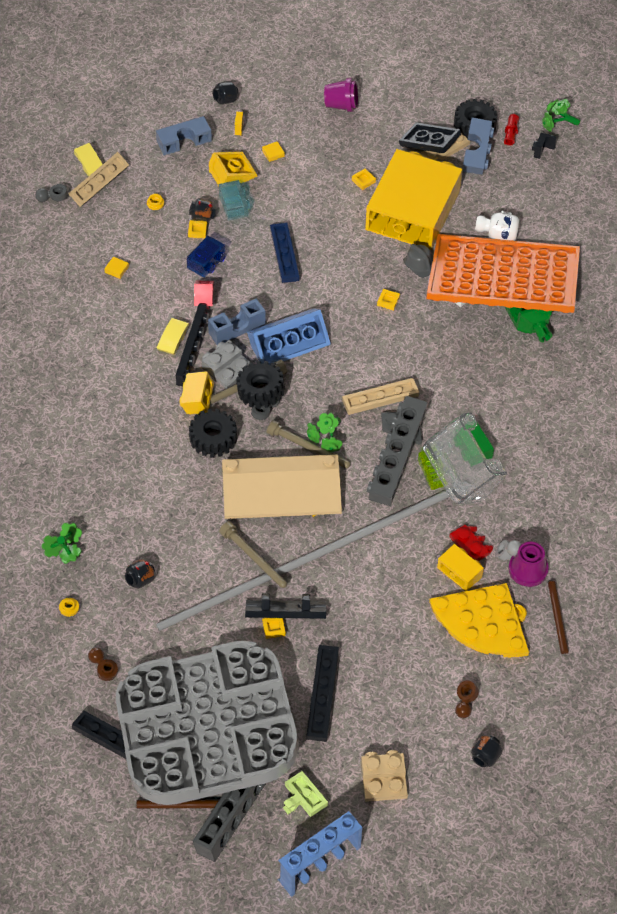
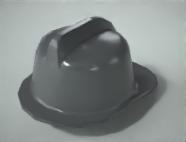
(419, 260)

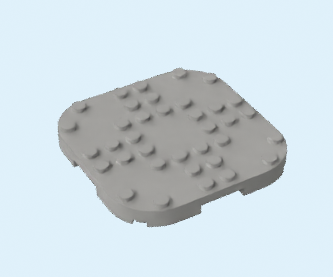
(206, 723)

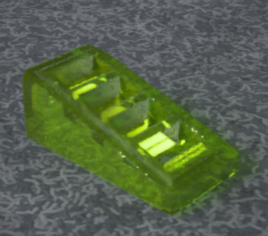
(424, 463)

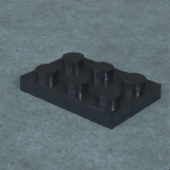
(429, 137)

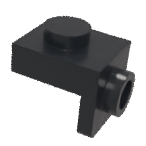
(544, 141)

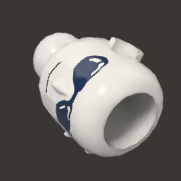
(500, 226)

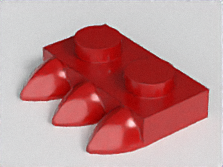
(472, 544)

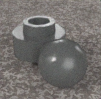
(57, 193)
(265, 412)

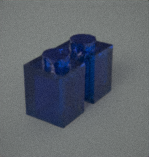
(205, 256)

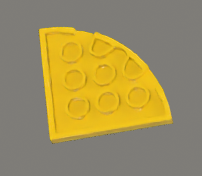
(482, 620)

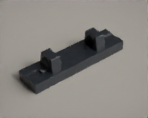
(285, 609)

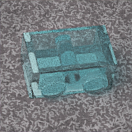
(233, 200)

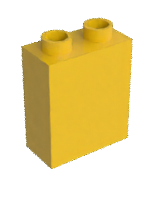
(413, 198)

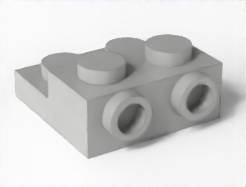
(224, 363)

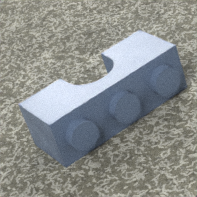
(195, 129)
(479, 132)
(249, 318)

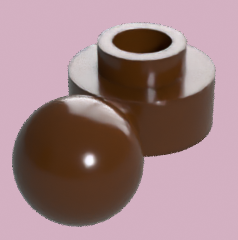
(96, 656)
(463, 708)

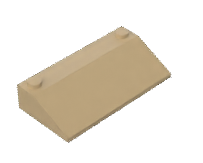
(281, 486)

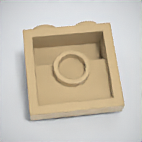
(384, 776)

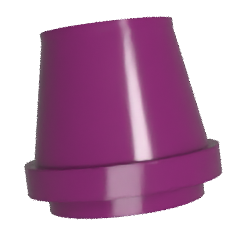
(342, 95)
(529, 565)

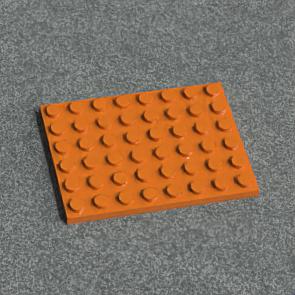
(504, 273)

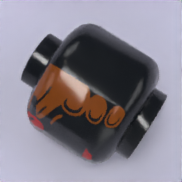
(202, 210)
(139, 574)
(486, 751)

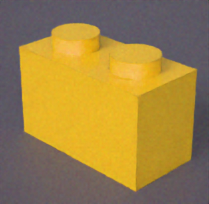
(196, 392)
(460, 567)

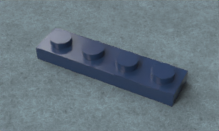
(284, 252)

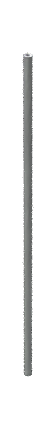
(302, 560)

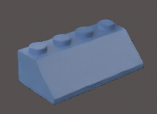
(289, 337)

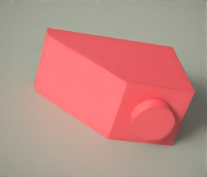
(203, 293)

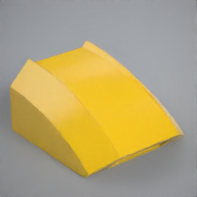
(230, 167)

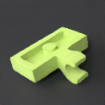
(304, 794)

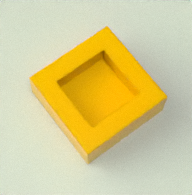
(238, 123)
(273, 151)
(363, 179)
(197, 229)
(116, 267)
(388, 299)
(273, 627)

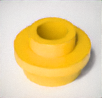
(155, 202)
(69, 611)

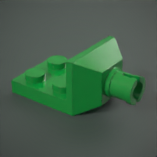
(531, 321)

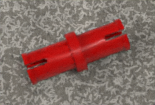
(511, 129)

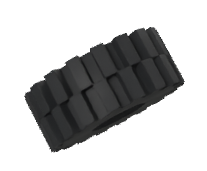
(473, 110)
(256, 375)
(212, 444)

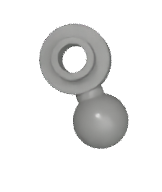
(507, 549)

